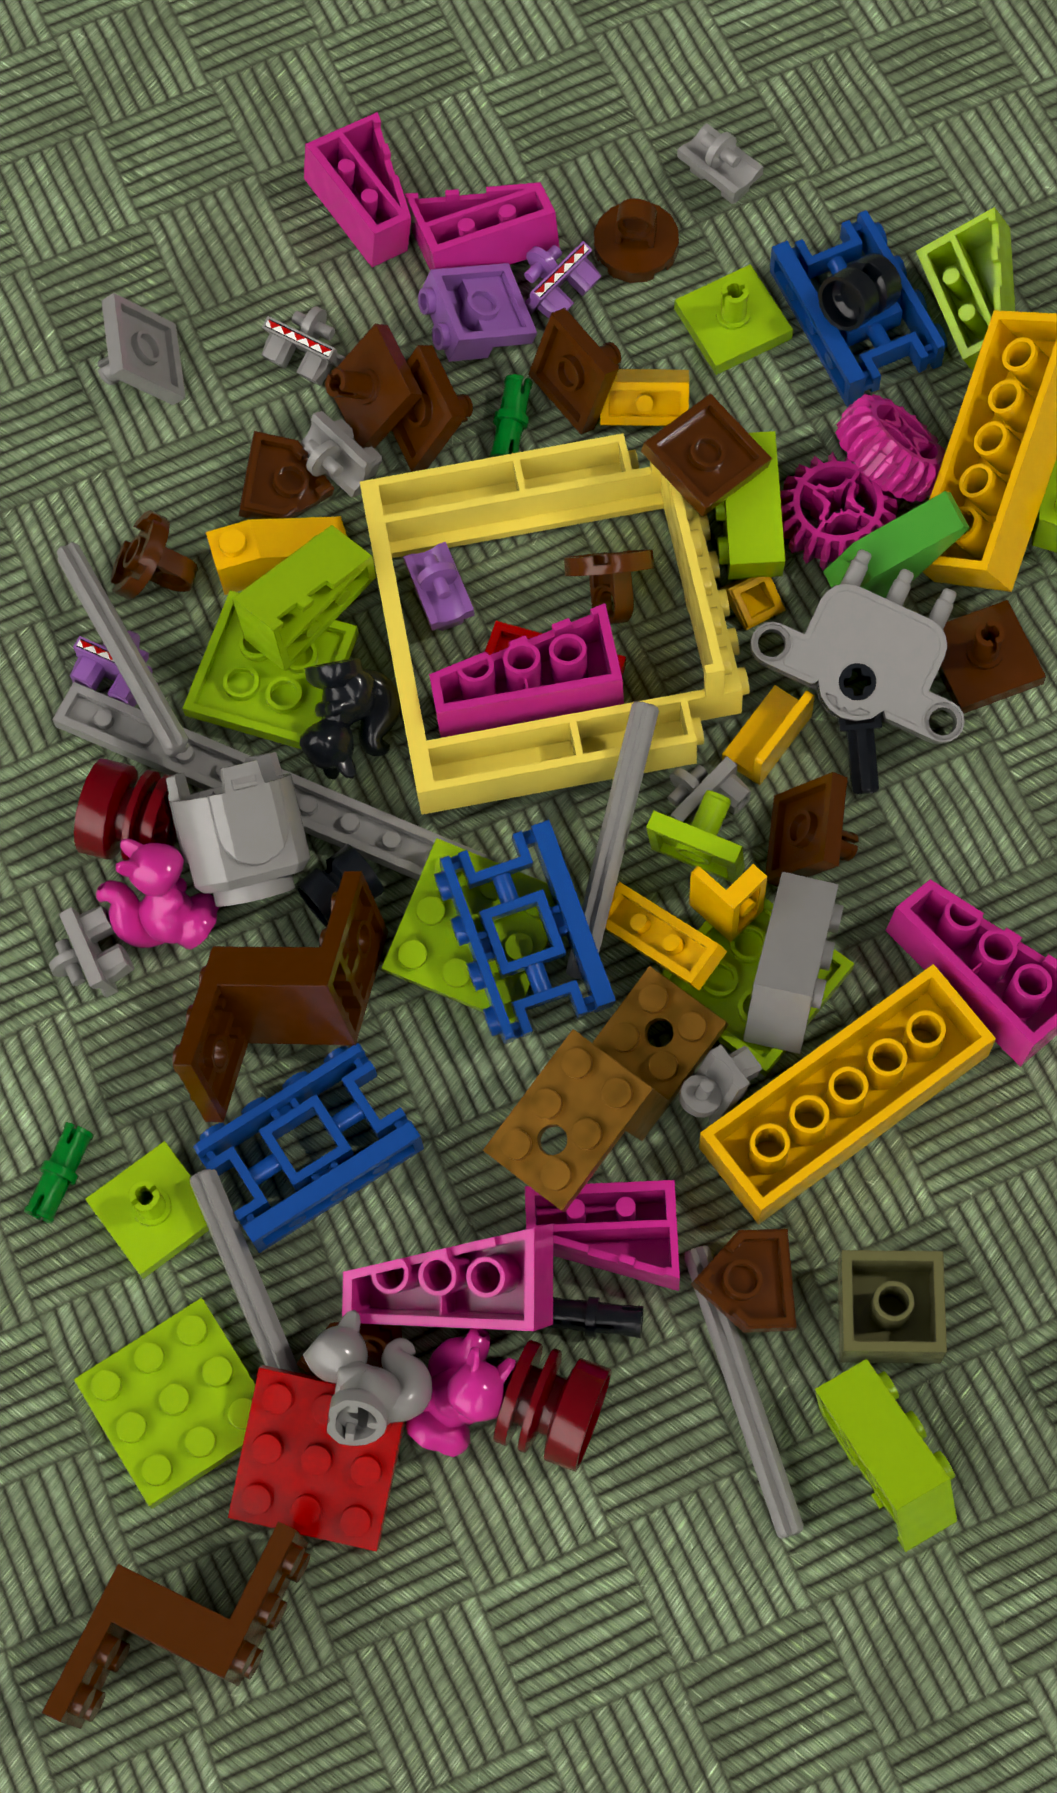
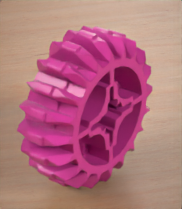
(891, 447)
(825, 490)

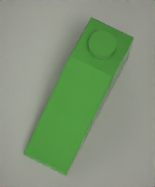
(904, 543)

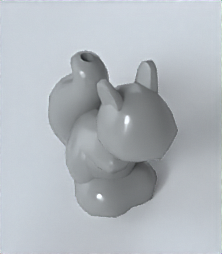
(367, 1395)

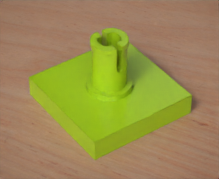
(733, 319)
(699, 842)
(150, 1210)

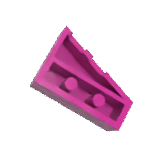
(360, 189)
(483, 226)
(616, 1229)

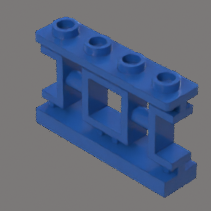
(792, 272)
(558, 921)
(327, 1178)

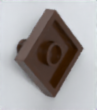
(574, 370)
(373, 386)
(434, 416)
(706, 455)
(988, 658)
(809, 829)

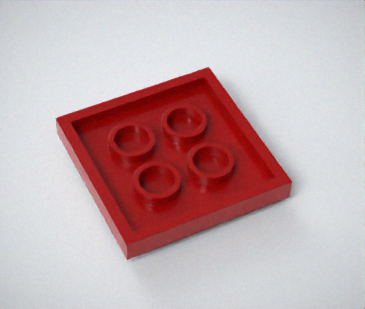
(304, 1476)

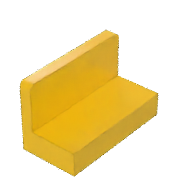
(646, 397)
(769, 733)
(732, 908)

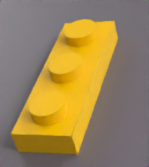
(662, 937)

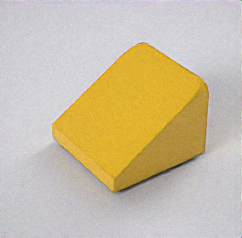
(754, 600)

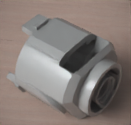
(241, 835)

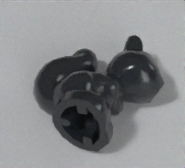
(348, 697)

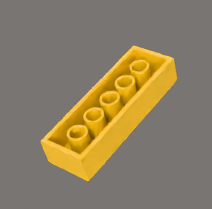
(1001, 451)
(846, 1093)

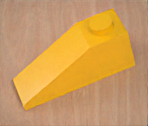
(257, 545)

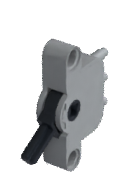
(882, 643)

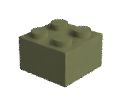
(891, 1306)

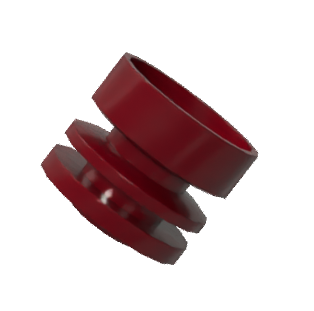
(122, 807)
(552, 1405)

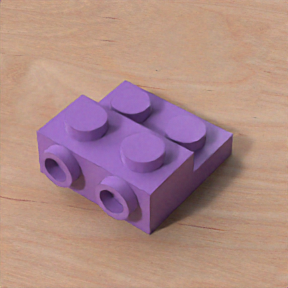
(475, 310)

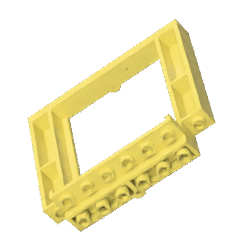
(525, 496)

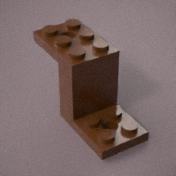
(281, 997)
(179, 1626)

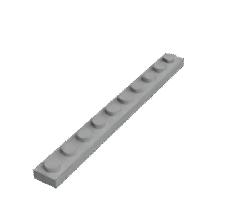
(323, 811)

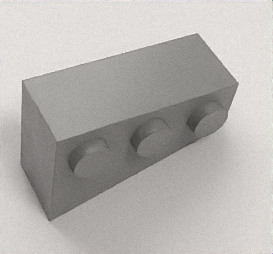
(791, 962)

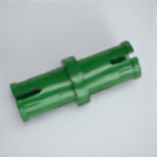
(511, 417)
(58, 1173)

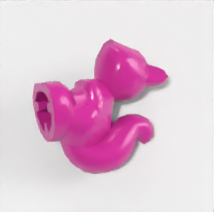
(166, 910)
(462, 1393)

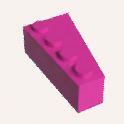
(532, 679)
(988, 967)
(472, 1285)

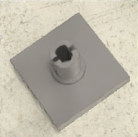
(141, 350)

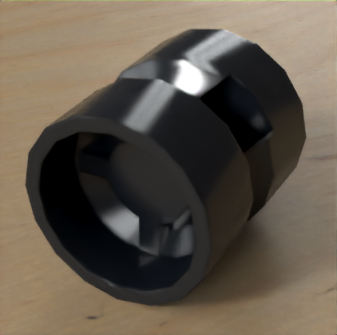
(859, 292)
(319, 885)

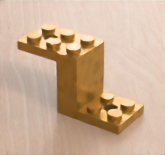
(605, 1088)

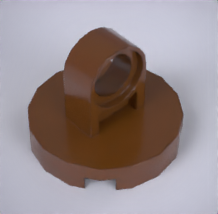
(636, 240)
(150, 560)
(611, 576)

